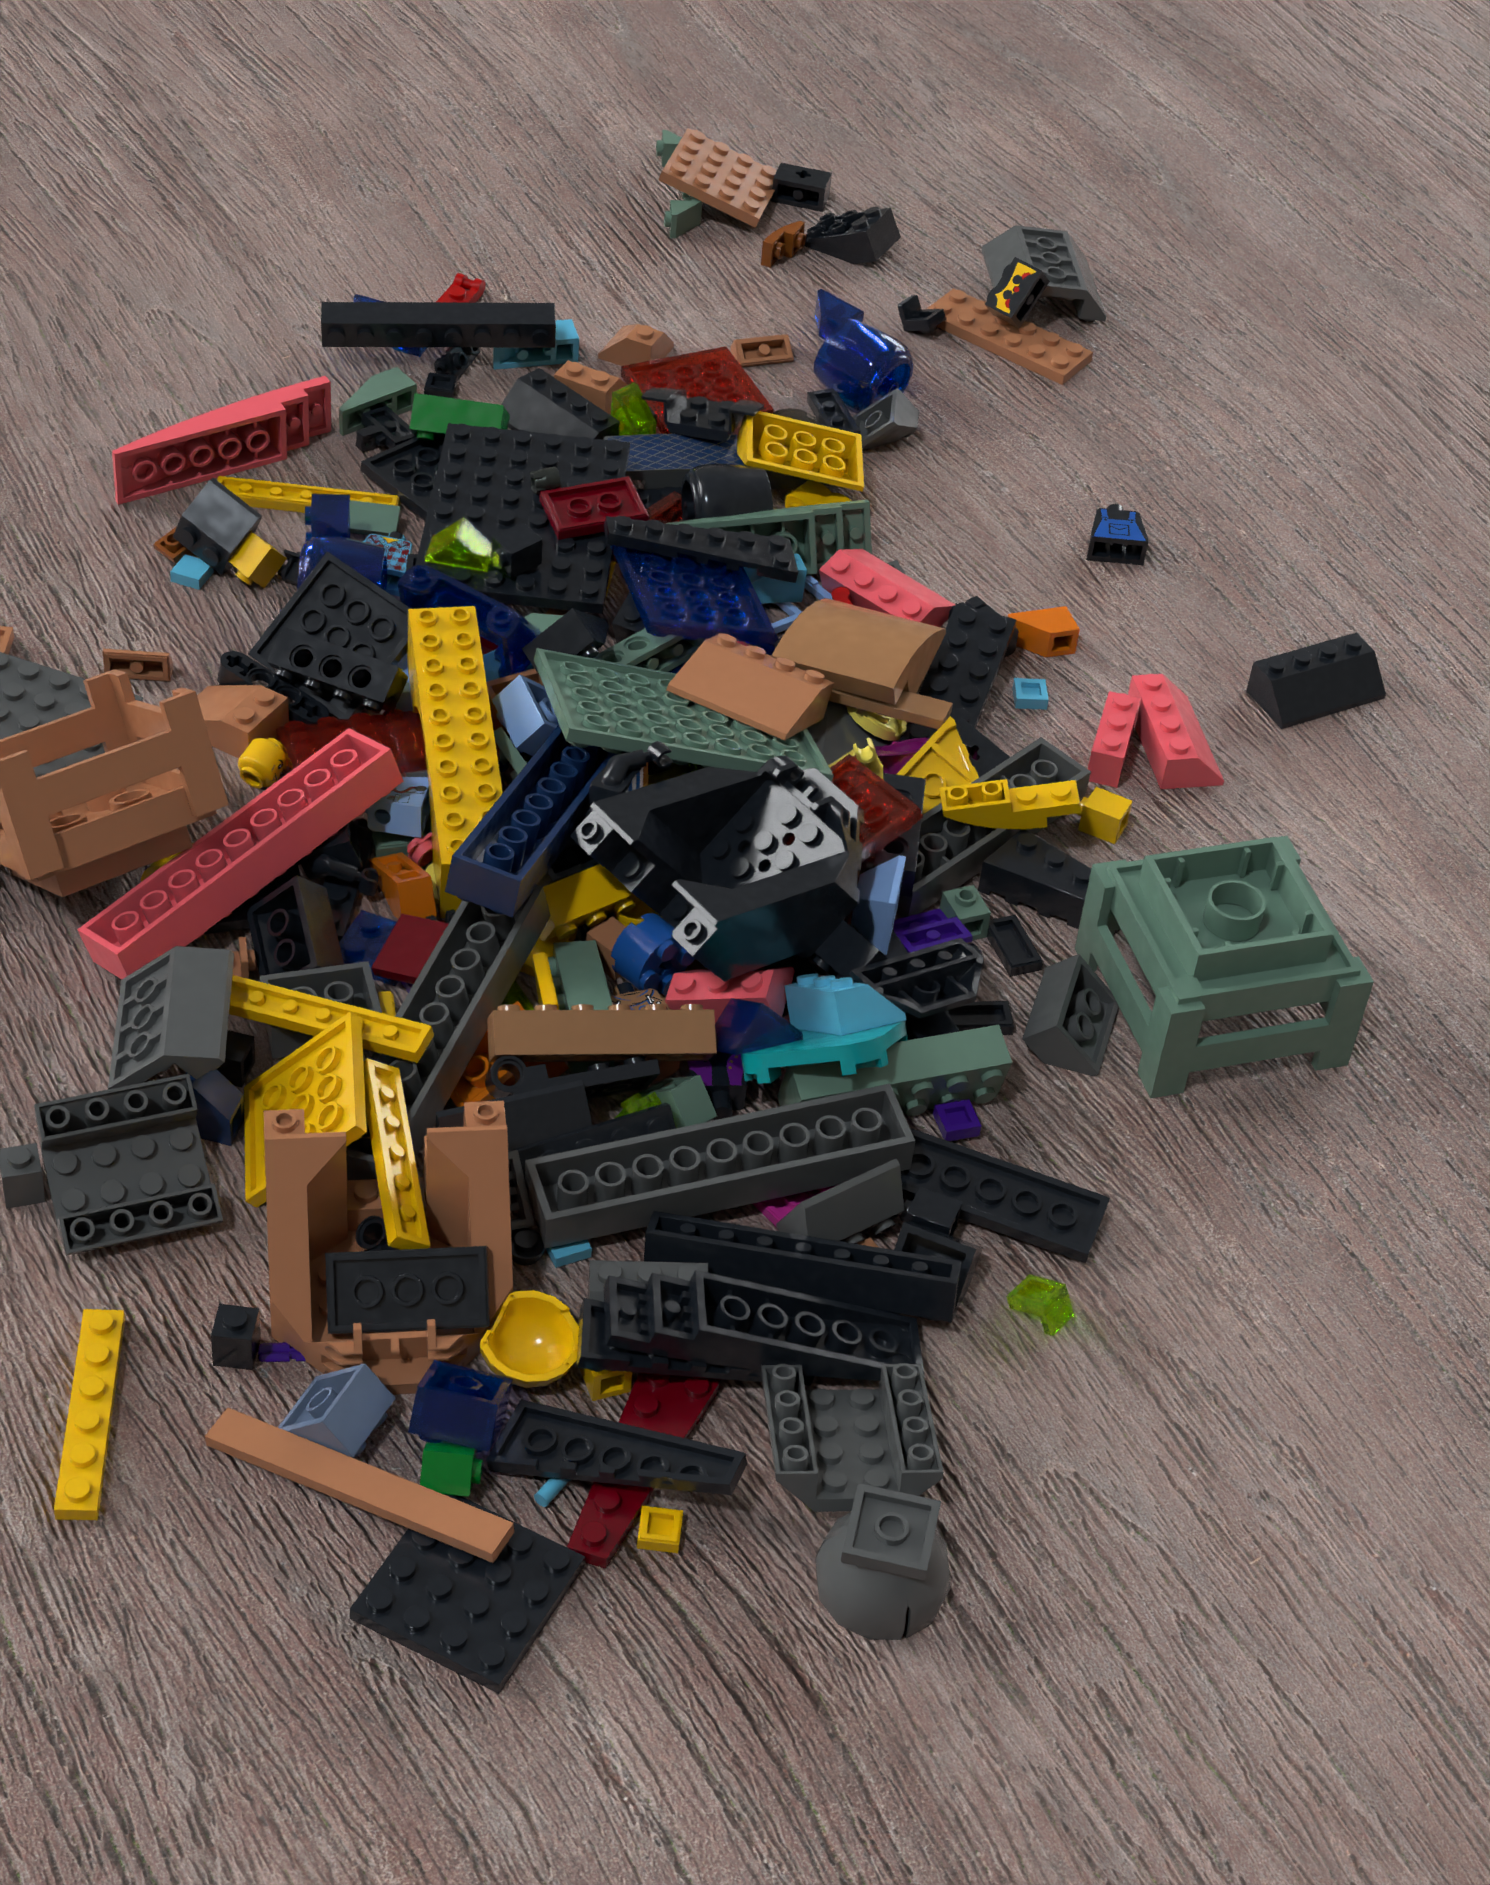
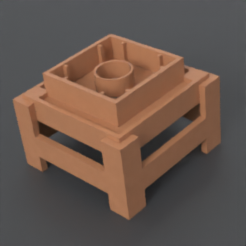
(113, 807)

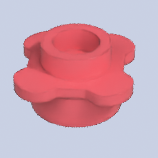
(421, 850)

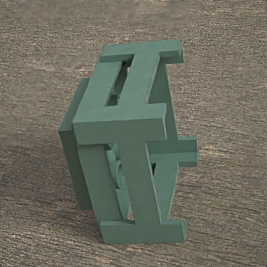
(1220, 940)

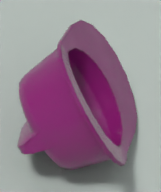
(898, 754)

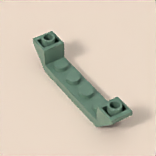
(685, 213)

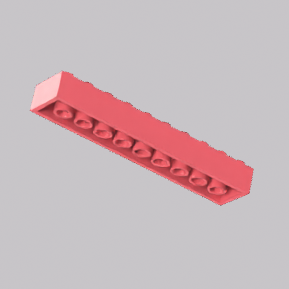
(242, 854)

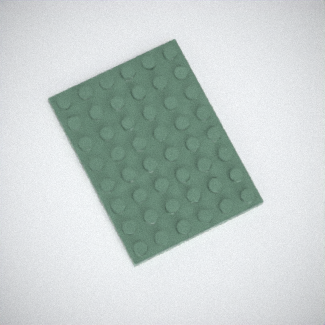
(630, 710)

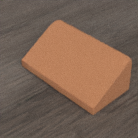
(762, 350)
(139, 664)

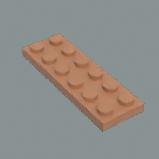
(1028, 346)

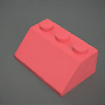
(709, 990)

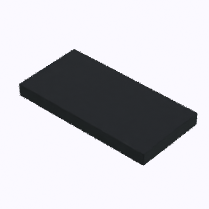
(407, 1288)

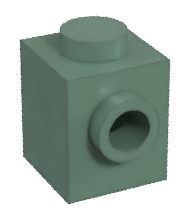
(968, 908)

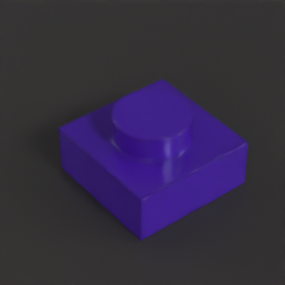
(957, 1120)

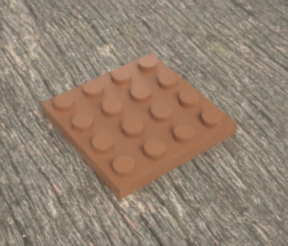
(720, 177)

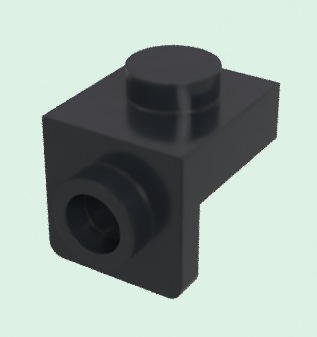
(918, 319)

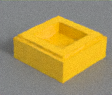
(659, 1529)

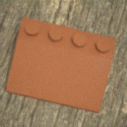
(753, 687)

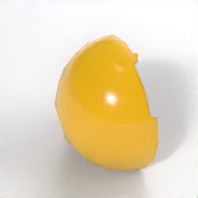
(531, 1340)

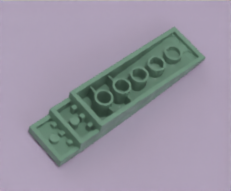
(813, 530)

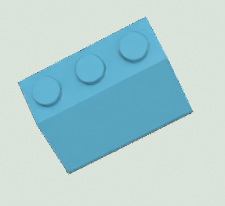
(838, 1005)

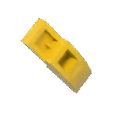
(997, 806)

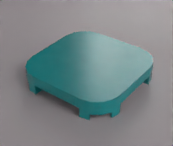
(853, 1051)

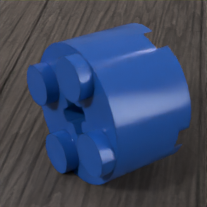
(649, 954)

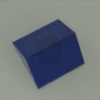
(752, 1027)

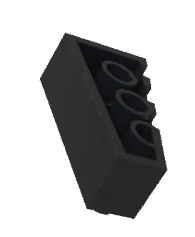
(1037, 875)

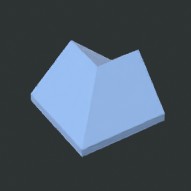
(879, 902)

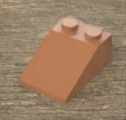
(241, 714)

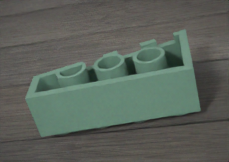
(579, 980)

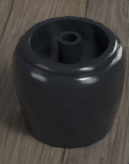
(724, 491)

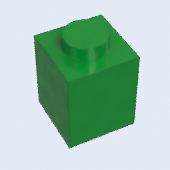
(450, 1468)

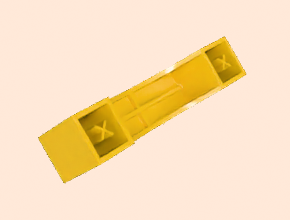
(457, 729)

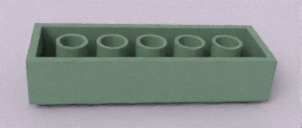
(919, 1070)

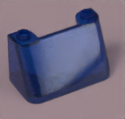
(497, 623)

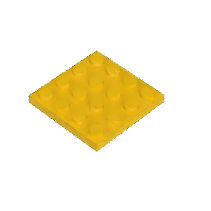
(318, 1077)

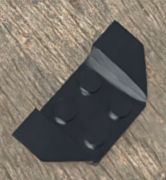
(700, 416)

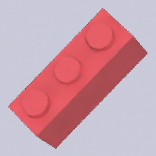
(1113, 738)

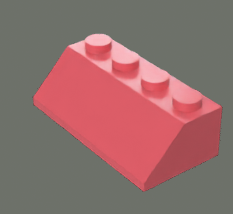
(883, 587)
(1172, 735)

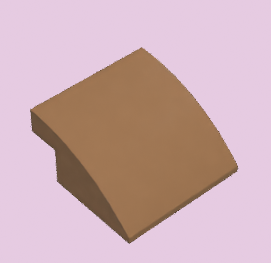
(861, 648)

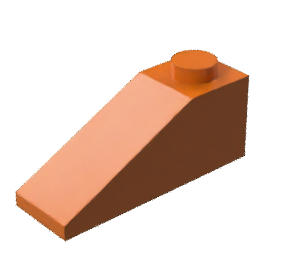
(405, 885)

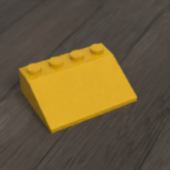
(802, 449)

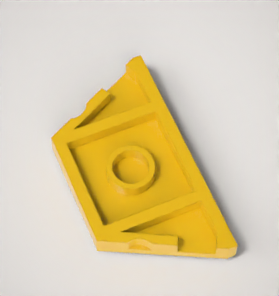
(942, 763)

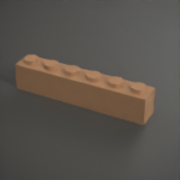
(602, 1034)

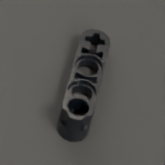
(240, 669)

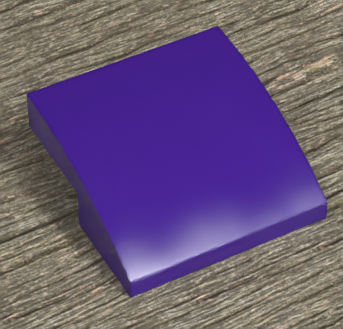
(929, 930)

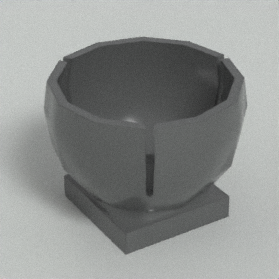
(882, 1562)

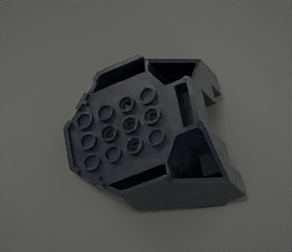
(683, 857)

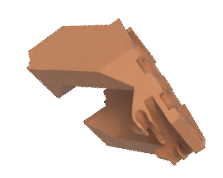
(318, 1213)

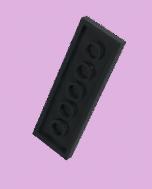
(965, 665)
(1007, 1196)

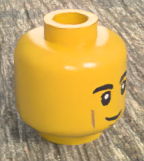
(262, 762)

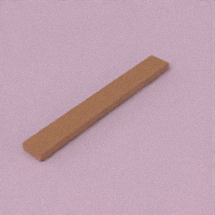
(360, 1484)

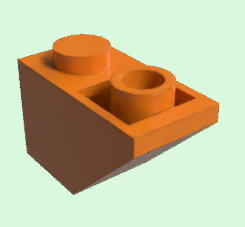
(1047, 631)

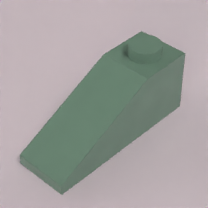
(386, 388)

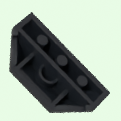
(927, 978)

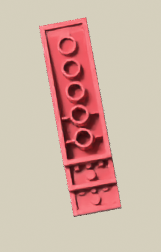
(223, 440)

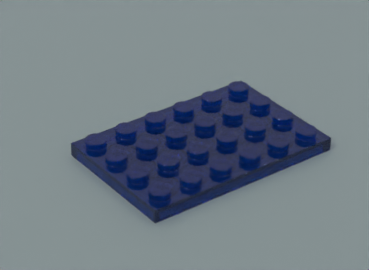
(693, 597)

